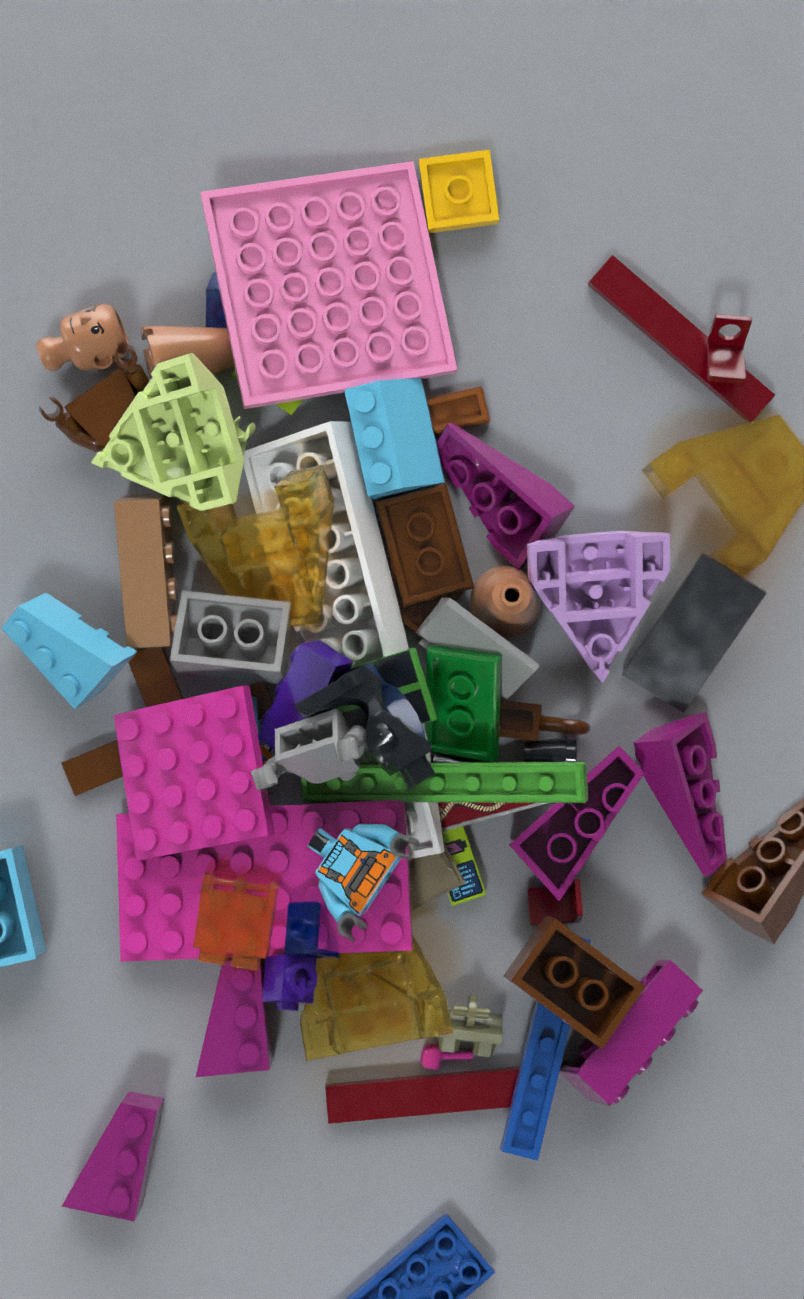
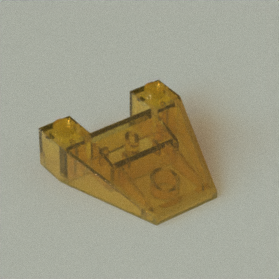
(751, 477)
(271, 552)

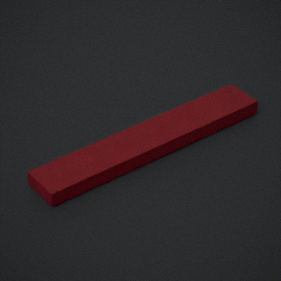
(674, 335)
(420, 1095)

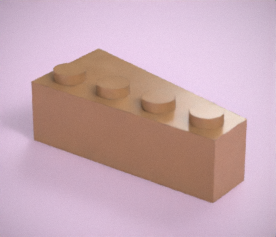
(146, 569)

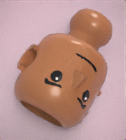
(86, 339)

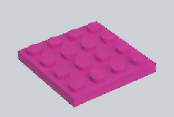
(192, 773)

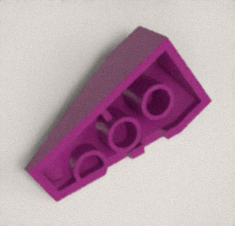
(505, 496)
(680, 776)

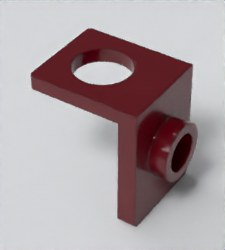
(726, 353)
(544, 903)

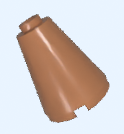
(207, 344)
(492, 608)

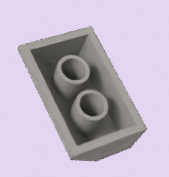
(457, 628)
(231, 637)

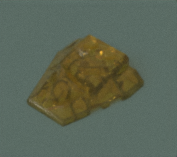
(373, 1003)

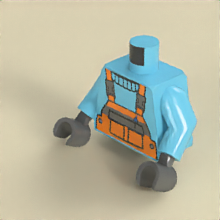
(356, 869)

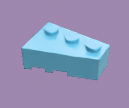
(66, 649)

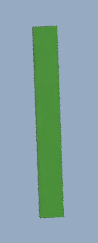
(461, 783)

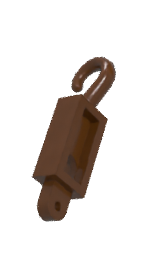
(525, 721)

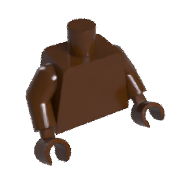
(100, 408)

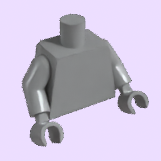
(315, 750)

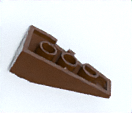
(765, 881)

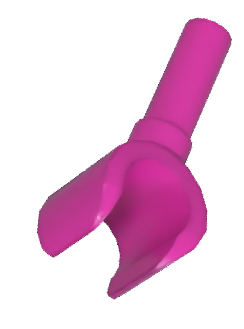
(432, 1056)

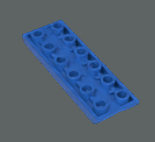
(432, 1266)

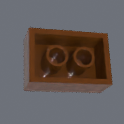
(574, 981)

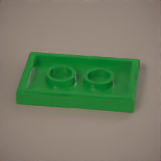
(465, 701)

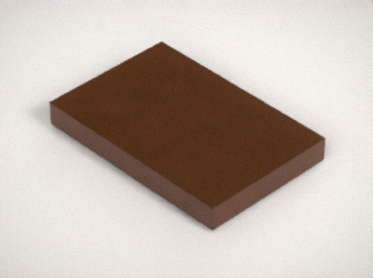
(425, 545)

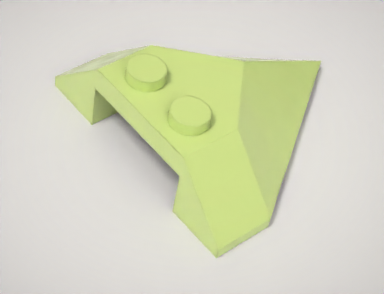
(179, 437)

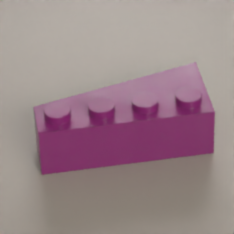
(650, 1022)

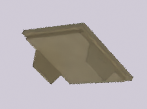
(433, 877)

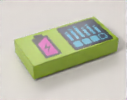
(461, 852)

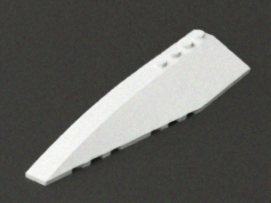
(359, 599)

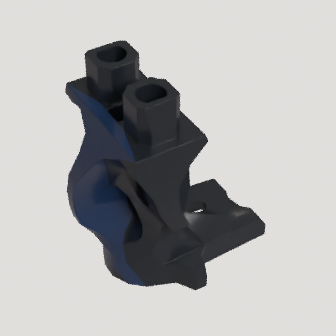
(392, 725)

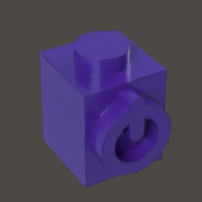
(289, 981)

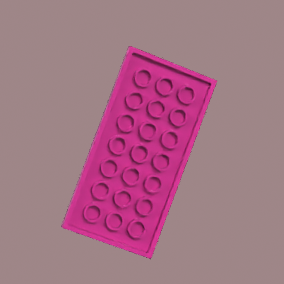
(163, 892)

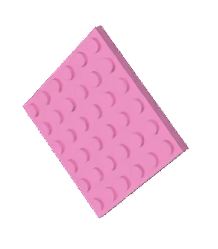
(327, 283)

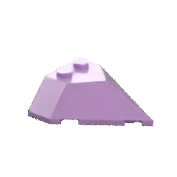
(598, 586)

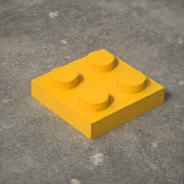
(458, 191)

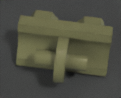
(474, 1025)

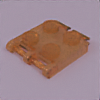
(235, 922)

